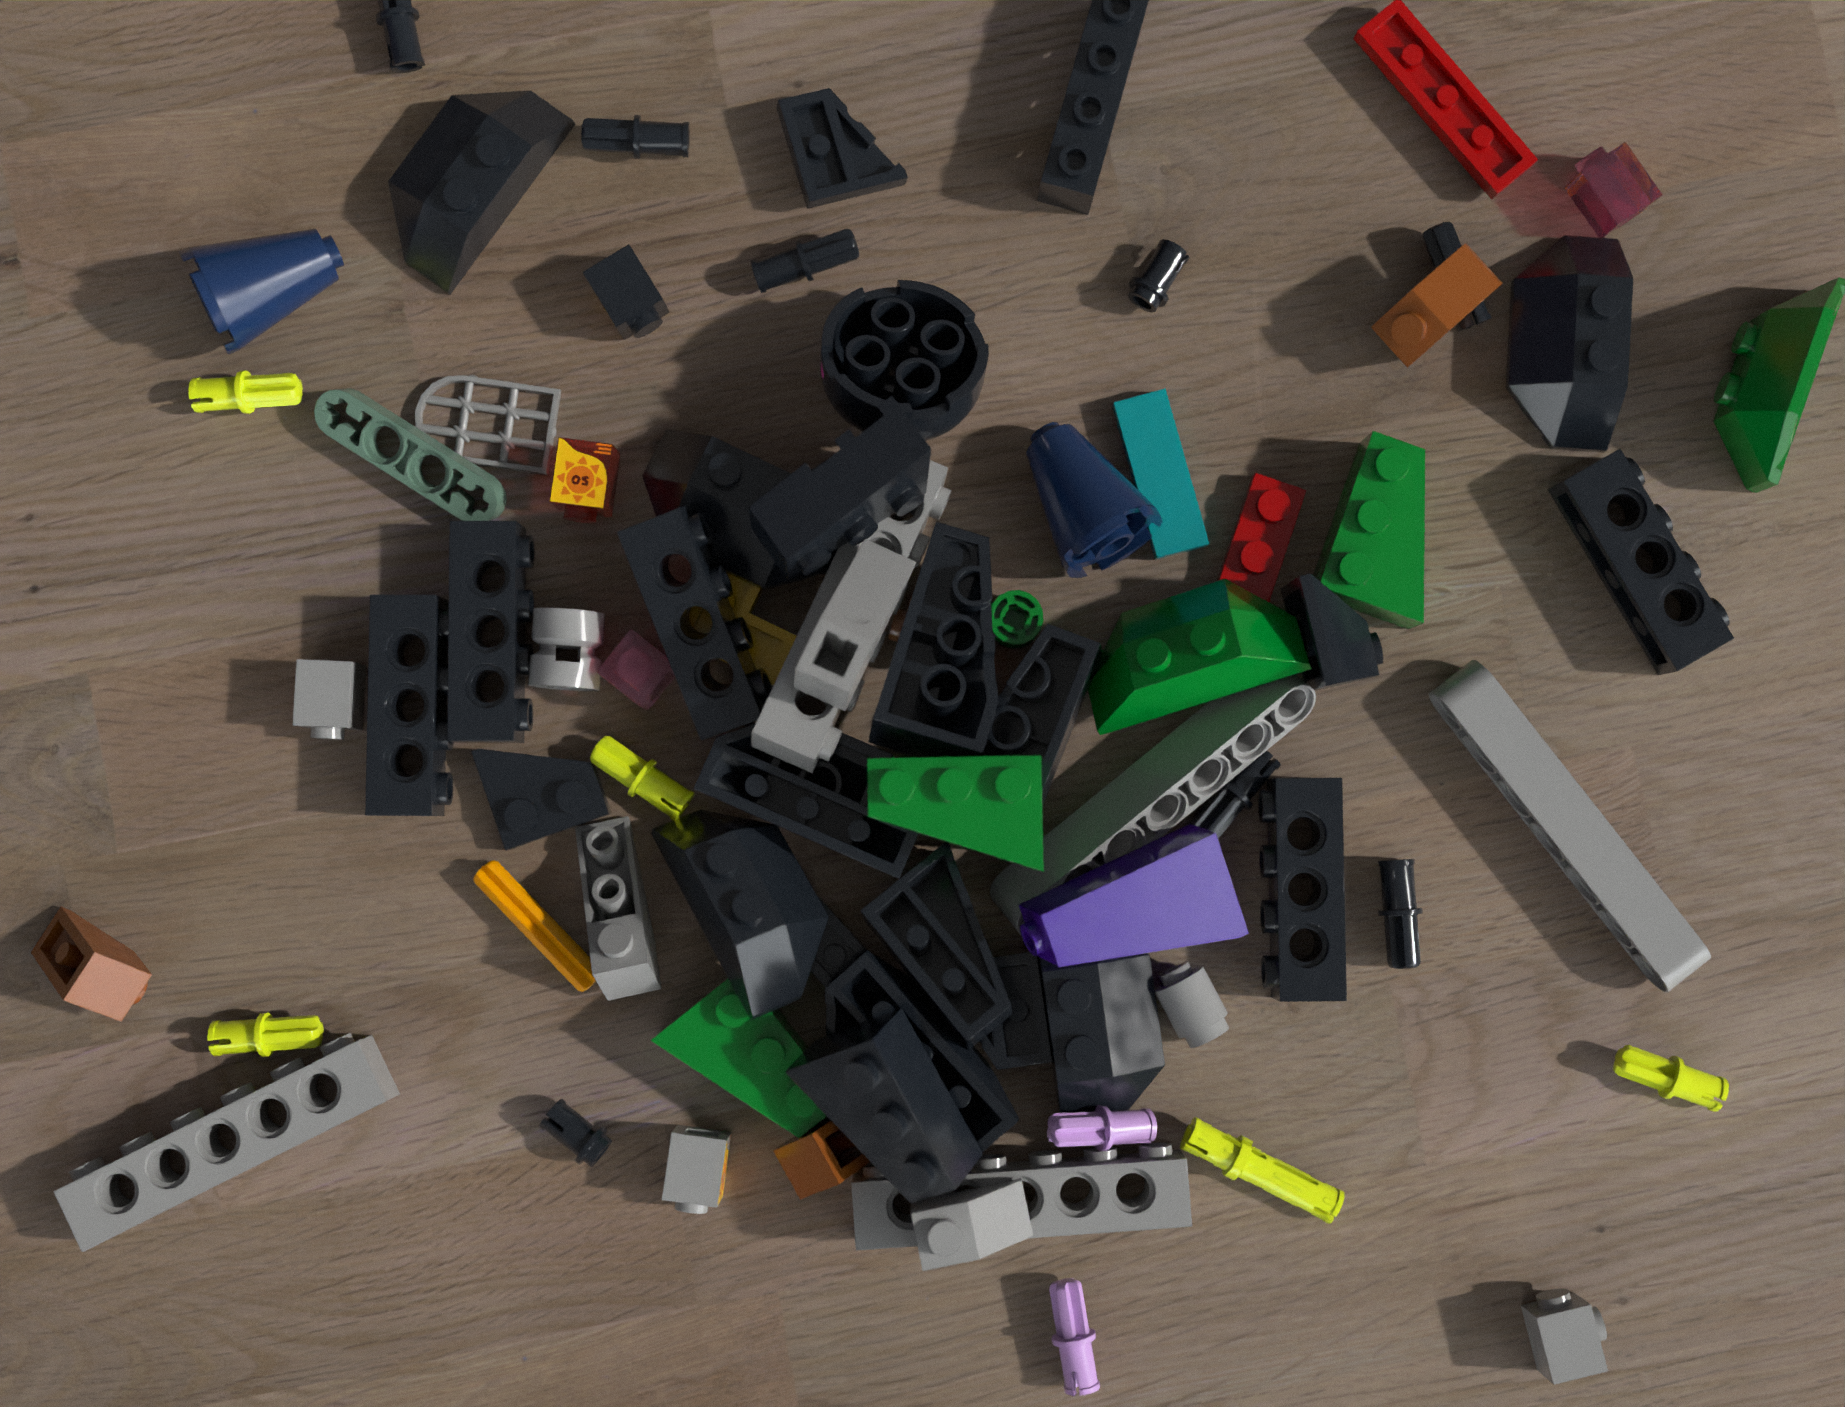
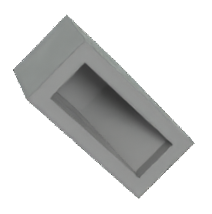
(970, 1223)

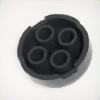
(907, 346)

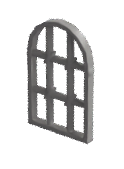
(504, 438)

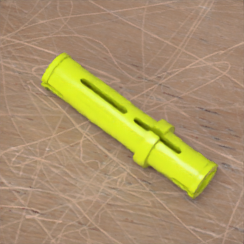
(1250, 1164)

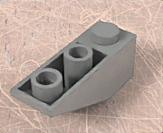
(852, 625)
(616, 910)

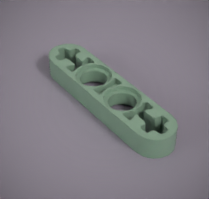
(413, 449)

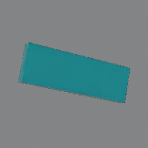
(1161, 472)

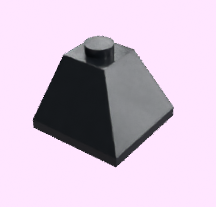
(1333, 635)

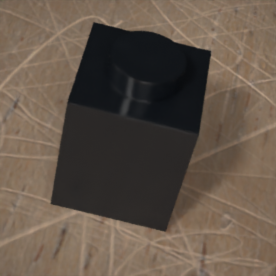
(627, 293)

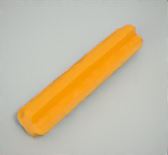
(535, 924)

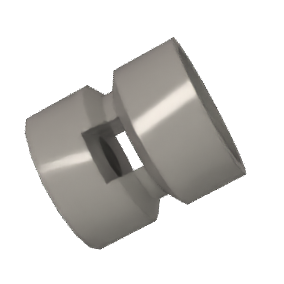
(566, 630)

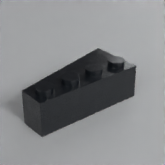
(1044, 700)

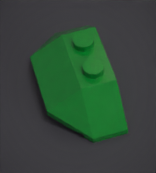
(1772, 381)
(1192, 653)

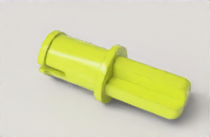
(245, 392)
(641, 777)
(265, 1034)
(1671, 1077)

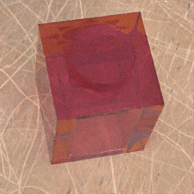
(1611, 188)
(637, 670)

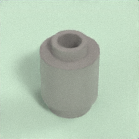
(1192, 1004)

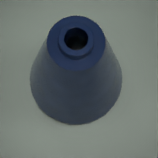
(261, 280)
(1087, 501)

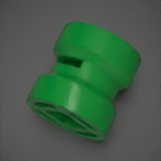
(1015, 628)

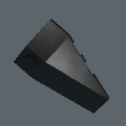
(943, 667)

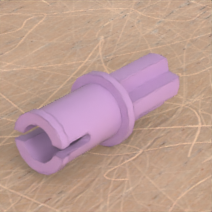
(1102, 1128)
(1073, 1337)

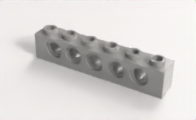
(781, 726)
(1159, 1206)
(99, 1209)

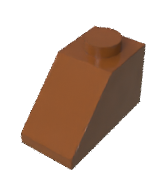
(1436, 305)
(90, 966)
(819, 1159)

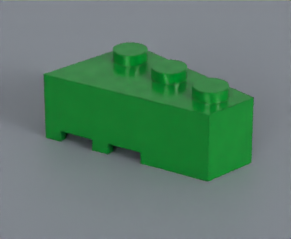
(1379, 533)
(744, 1056)

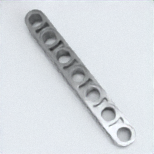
(1160, 787)
(1569, 826)

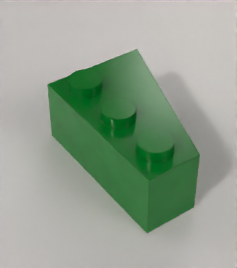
(968, 801)

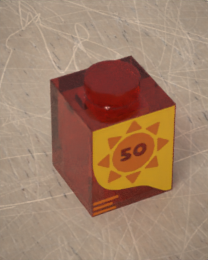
(584, 479)

